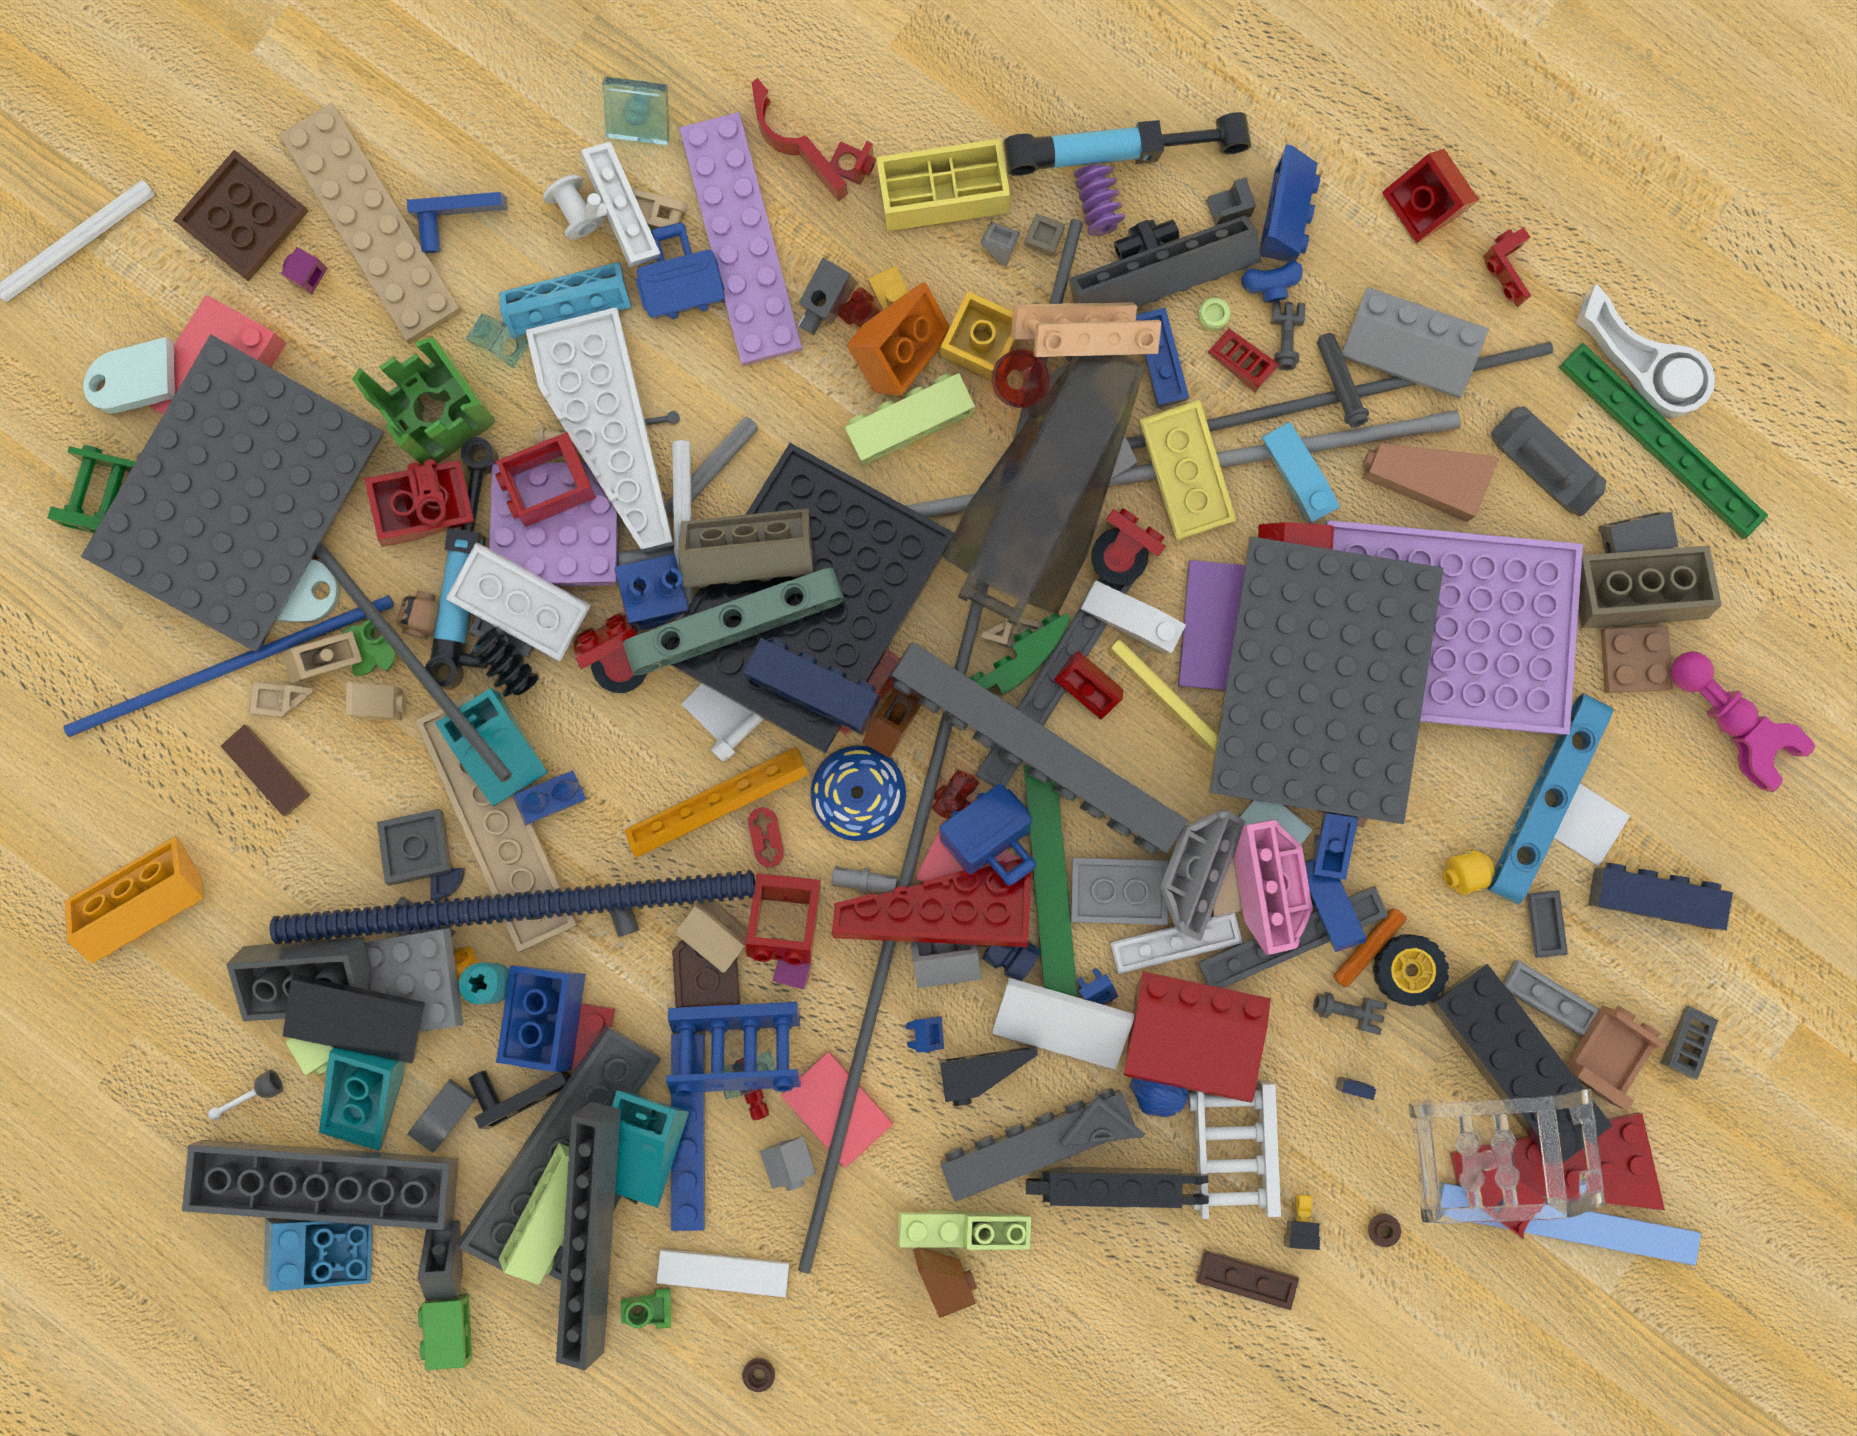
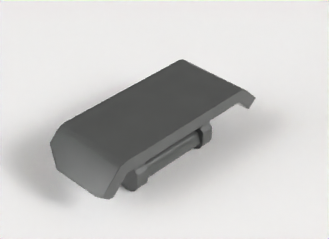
(1548, 461)

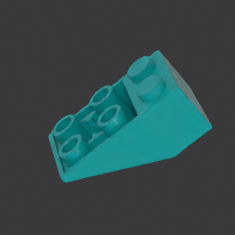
(506, 738)
(646, 1146)

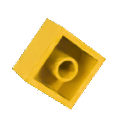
(978, 335)

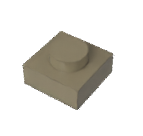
(1044, 234)

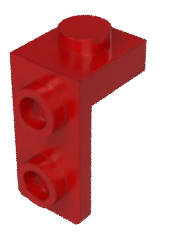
(1500, 266)

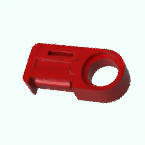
(426, 490)

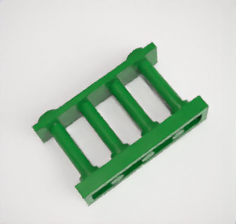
(73, 515)

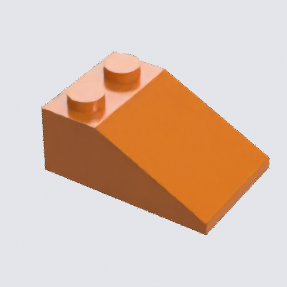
(899, 341)

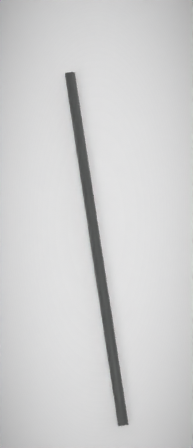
(1363, 390)

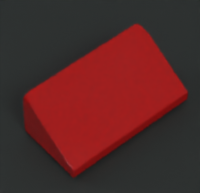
(1089, 685)

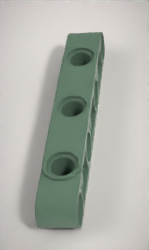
(708, 628)

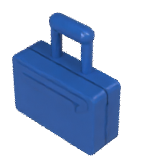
(679, 282)
(988, 829)

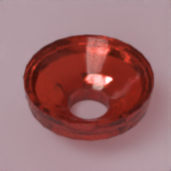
(1034, 375)

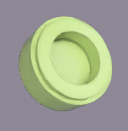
(1214, 314)

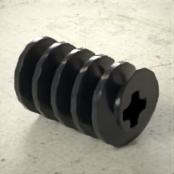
(504, 663)

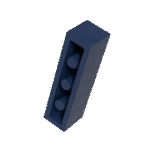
(812, 685)
(1660, 898)

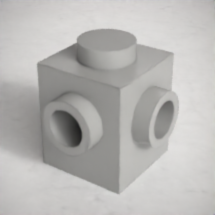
(788, 1163)

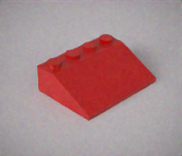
(1197, 1036)

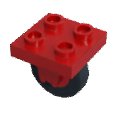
(1123, 552)
(606, 654)

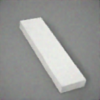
(1171, 944)
(723, 1272)

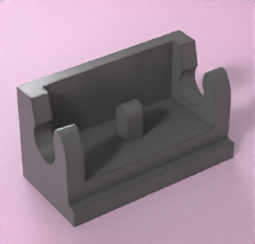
(1640, 533)

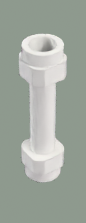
(725, 748)

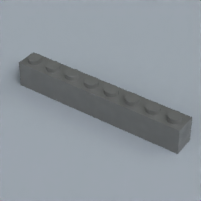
(587, 1234)

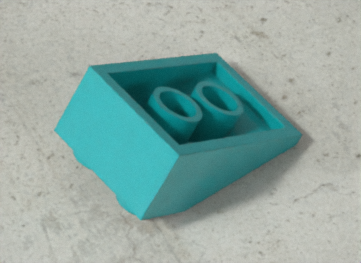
(359, 1097)

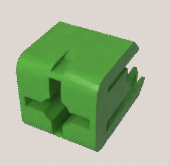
(442, 380)

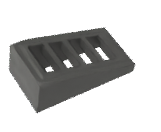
(1698, 1057)

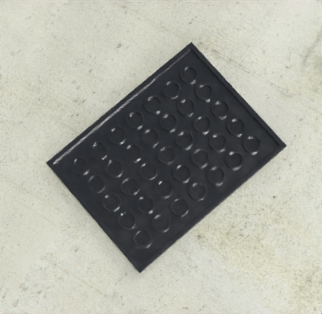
(881, 563)

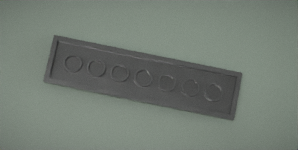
(608, 1066)

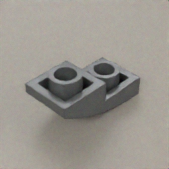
(441, 1115)

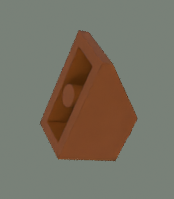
(892, 722)
(945, 1281)

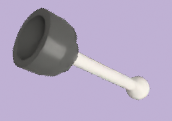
(265, 1086)

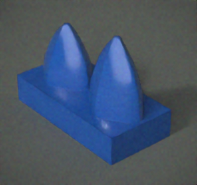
(549, 797)

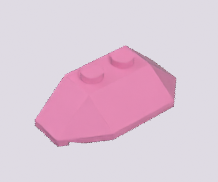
(1272, 885)

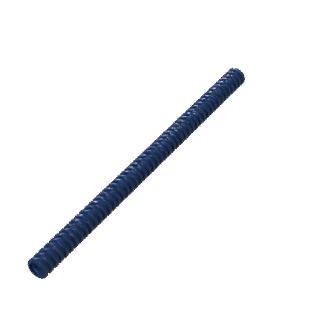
(510, 907)

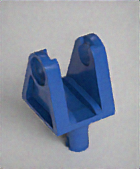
(651, 592)

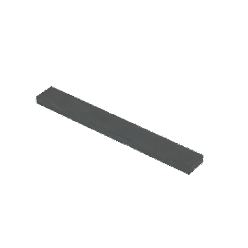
(1046, 692)

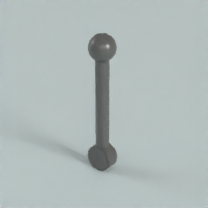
(672, 417)

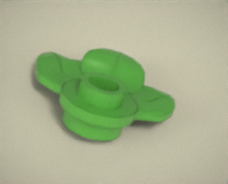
(372, 650)

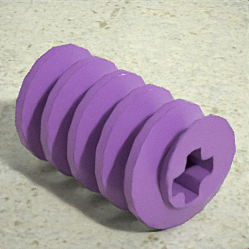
(1098, 199)

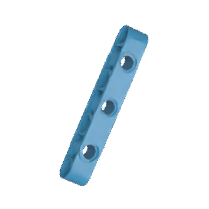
(1538, 821)

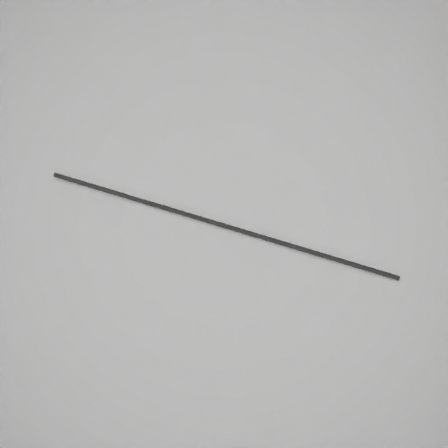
(912, 855)

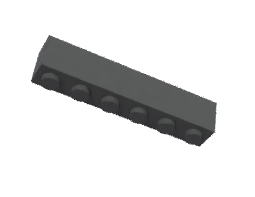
(1172, 266)
(1020, 1149)

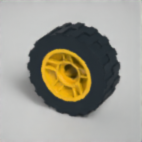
(1427, 979)

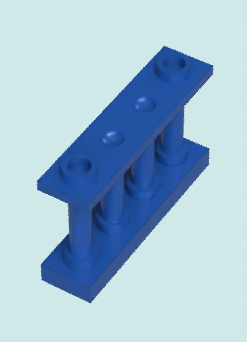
(718, 1021)

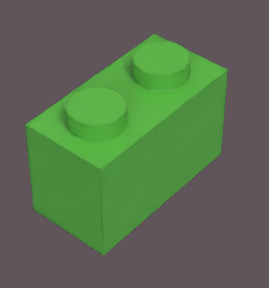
(445, 1333)

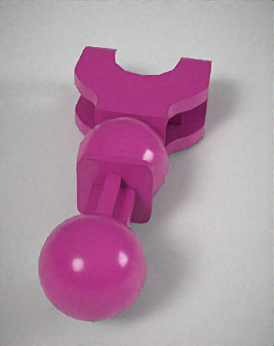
(1753, 734)

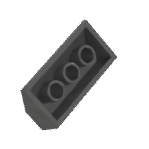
(264, 972)

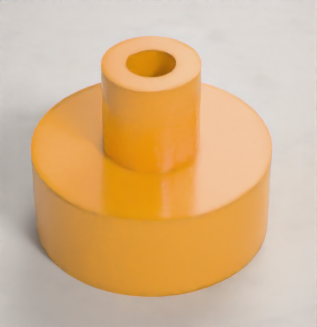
(464, 958)

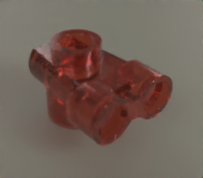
(858, 308)
(954, 795)

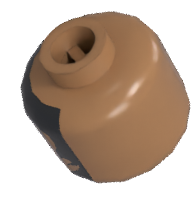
(418, 615)

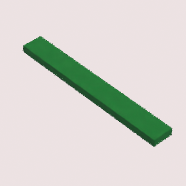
(1663, 441)
(1050, 887)

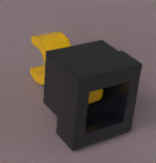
(1301, 1232)

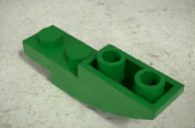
(1031, 652)

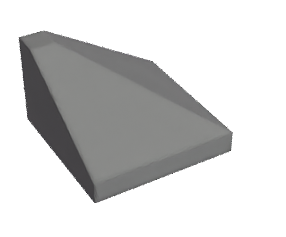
(1000, 242)

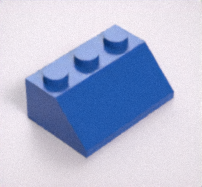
(1289, 206)
(540, 1018)

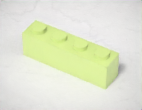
(910, 418)
(541, 1225)

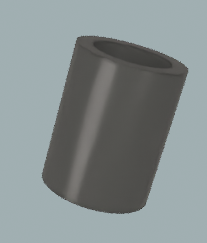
(624, 922)

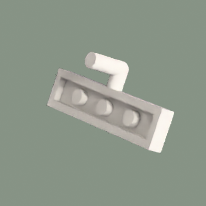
(617, 204)

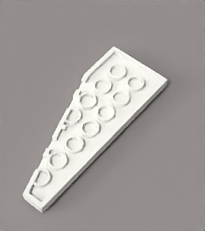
(593, 392)

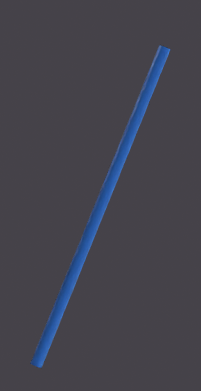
(223, 668)

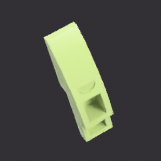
(964, 1229)

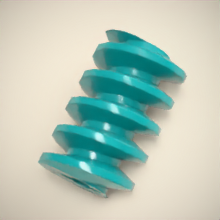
(484, 983)

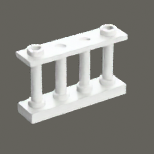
(1264, 1164)

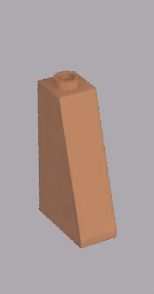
(1432, 476)

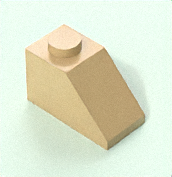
(321, 657)
(374, 702)

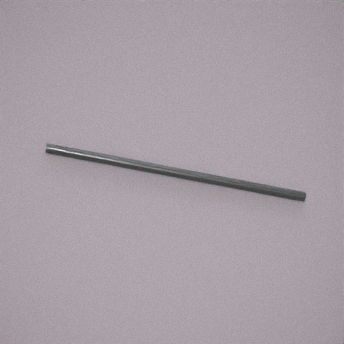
(414, 664)

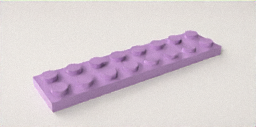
(740, 239)

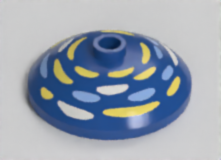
(875, 810)

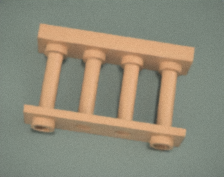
(1085, 329)

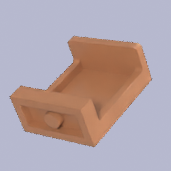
(1613, 1054)

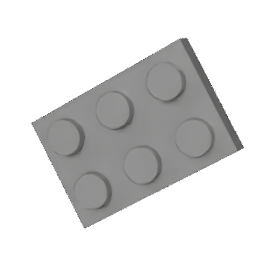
(1118, 891)

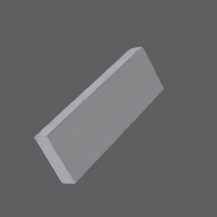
(1549, 998)

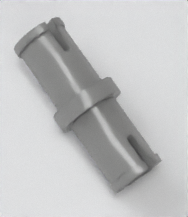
(863, 880)

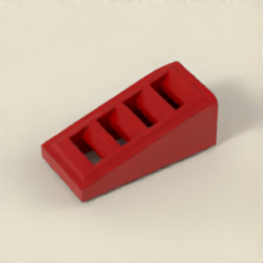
(1235, 368)

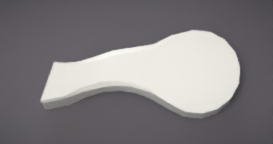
(1664, 375)

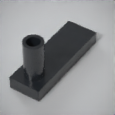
(497, 1112)

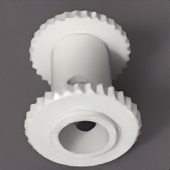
(572, 206)

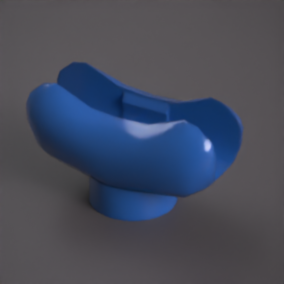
(1274, 282)

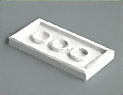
(518, 601)
(1062, 1023)

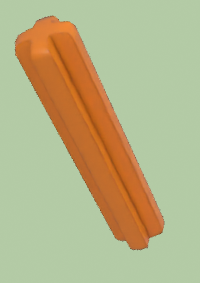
(1367, 951)

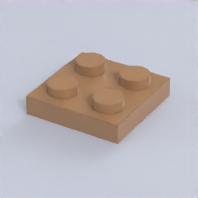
(1636, 659)

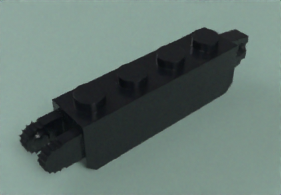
(1117, 1187)

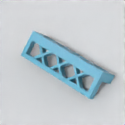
(564, 300)

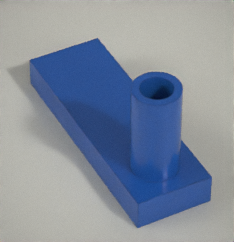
(429, 208)

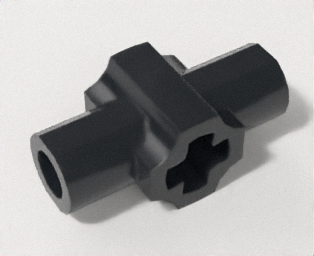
(1145, 237)

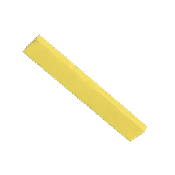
(1164, 695)

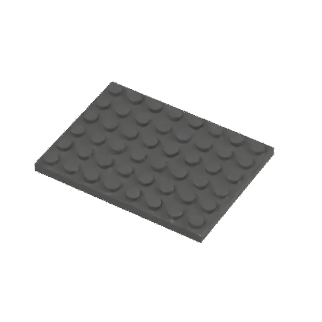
(233, 494)
(1326, 680)

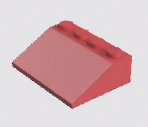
(229, 327)

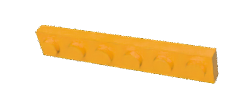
(716, 802)

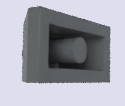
(441, 1263)

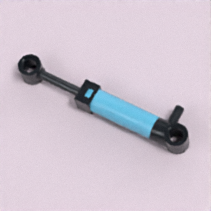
(1140, 143)
(451, 619)

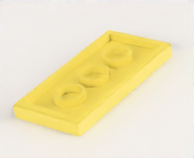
(1187, 470)

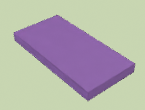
(1210, 623)

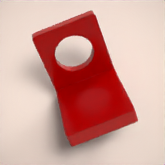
(864, 163)

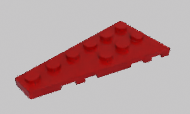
(943, 910)
(1624, 1160)

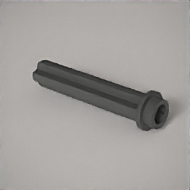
(1355, 412)

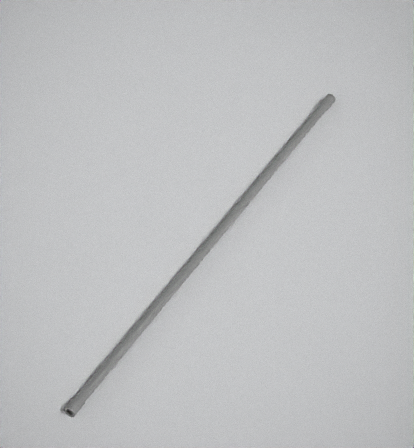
(1430, 424)

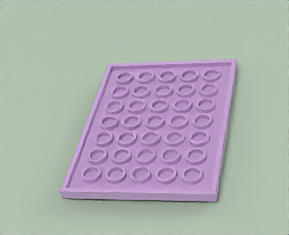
(1500, 623)

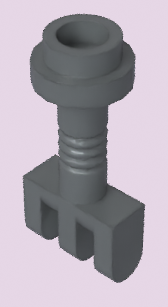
(1287, 357)
(1325, 1005)

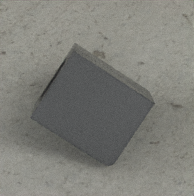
(1232, 203)

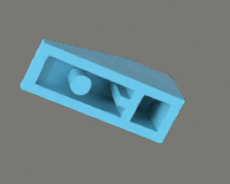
(1300, 473)

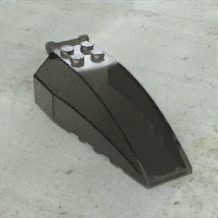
(1045, 494)

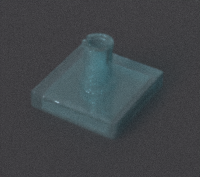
(636, 110)

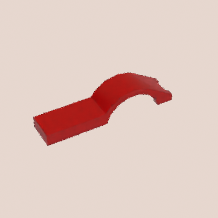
(797, 146)

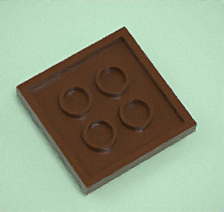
(241, 215)

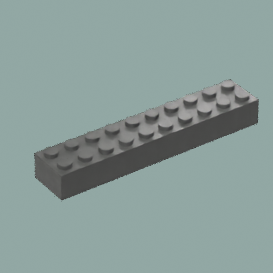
(1037, 748)

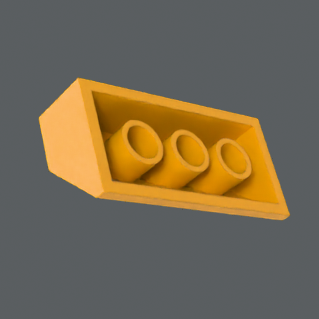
(132, 901)

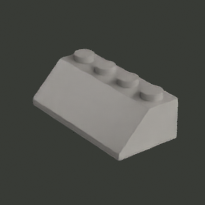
(1414, 342)

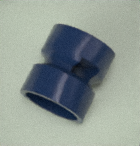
(1014, 960)

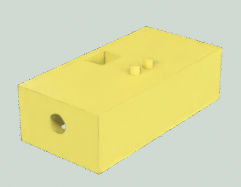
(969, 189)

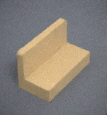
(713, 934)

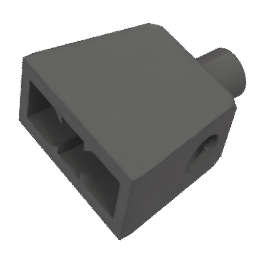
(829, 283)

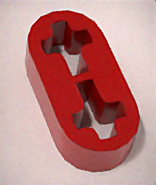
(774, 836)

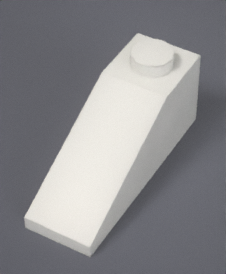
(1133, 617)

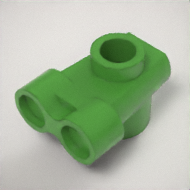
(655, 1310)

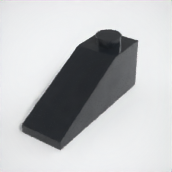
(975, 1074)

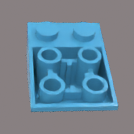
(315, 1254)

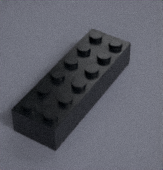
(1510, 1051)

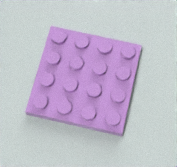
(566, 548)

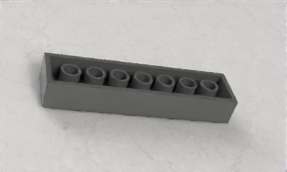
(320, 1184)

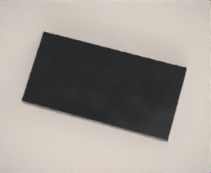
(353, 1018)

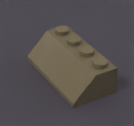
(746, 548)
(1647, 587)

